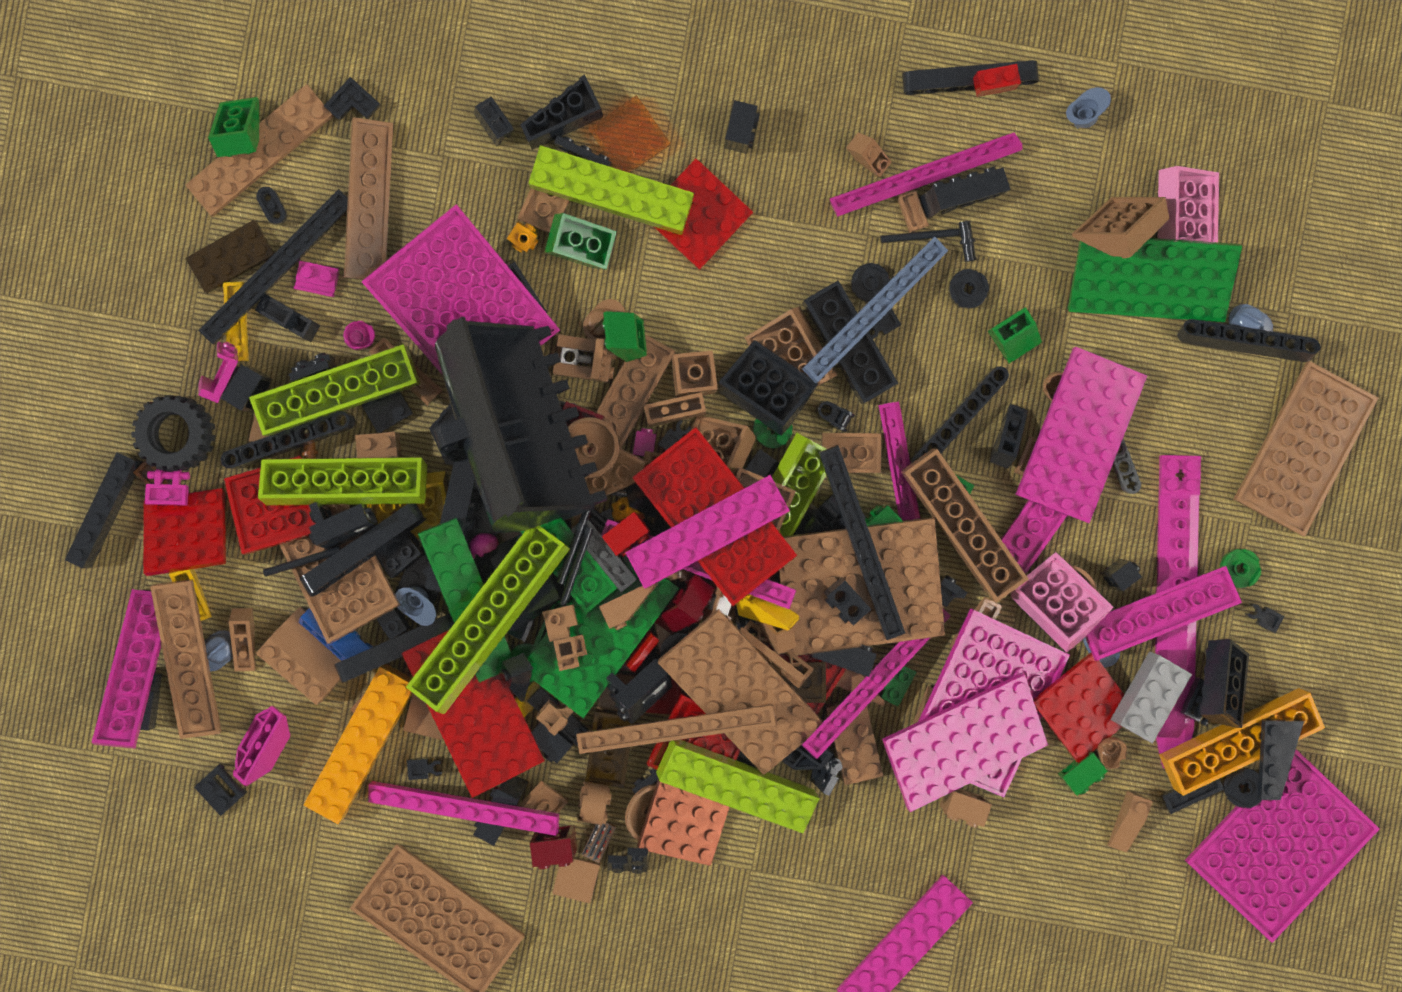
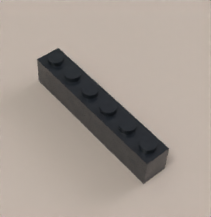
(103, 510)

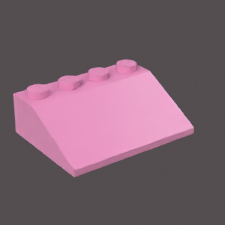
(1191, 204)
(1061, 602)

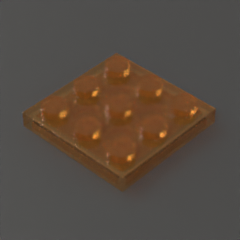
(629, 136)

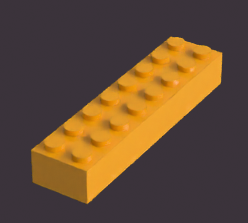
(360, 744)
(1231, 748)

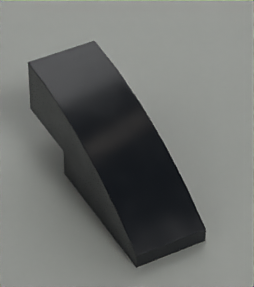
(287, 318)

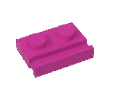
(316, 279)

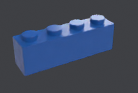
(341, 648)

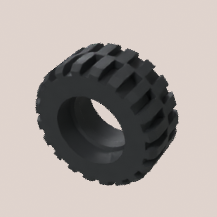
(148, 428)

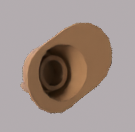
(594, 321)

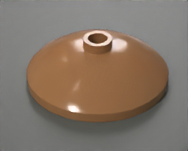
(599, 436)
(636, 811)

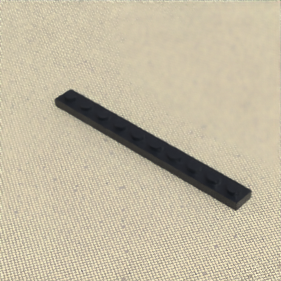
(275, 267)
(861, 542)

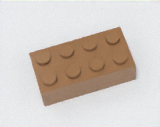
(856, 748)

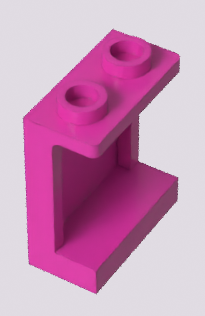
(214, 388)

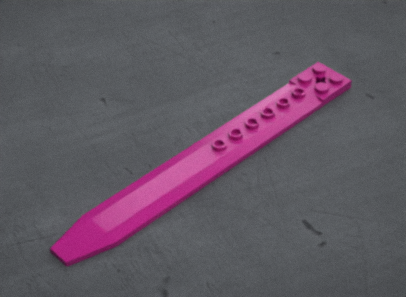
(1176, 564)

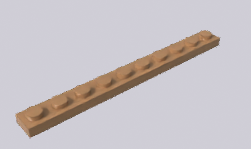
(676, 729)

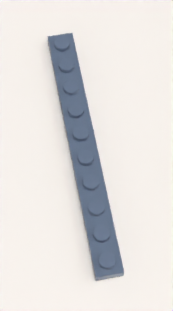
(874, 310)

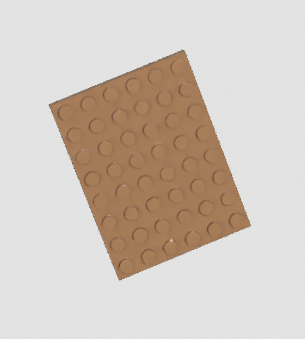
(911, 570)

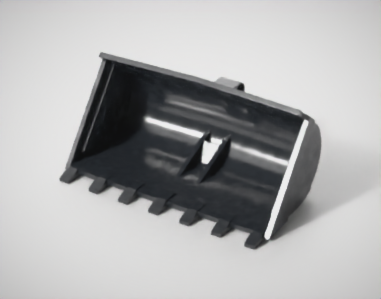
(512, 425)

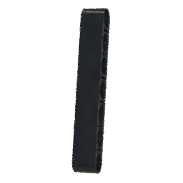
(960, 77)
(1257, 338)
(963, 410)
(278, 440)
(362, 549)
(390, 649)

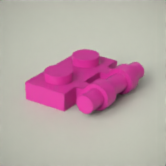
(164, 493)

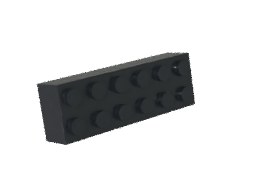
(863, 363)

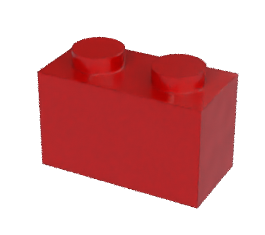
(996, 80)
(627, 534)

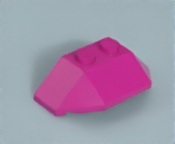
(261, 745)

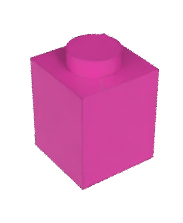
(644, 442)

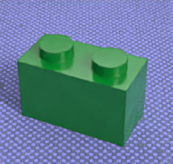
(1082, 774)

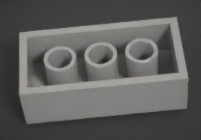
(1151, 697)

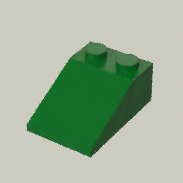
(235, 127)

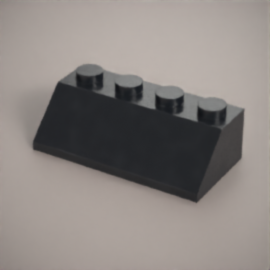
(1224, 683)

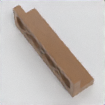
(782, 667)

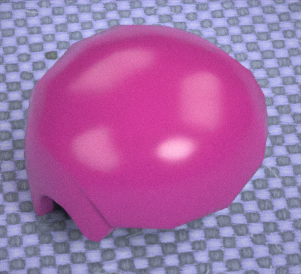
(358, 335)
(482, 544)

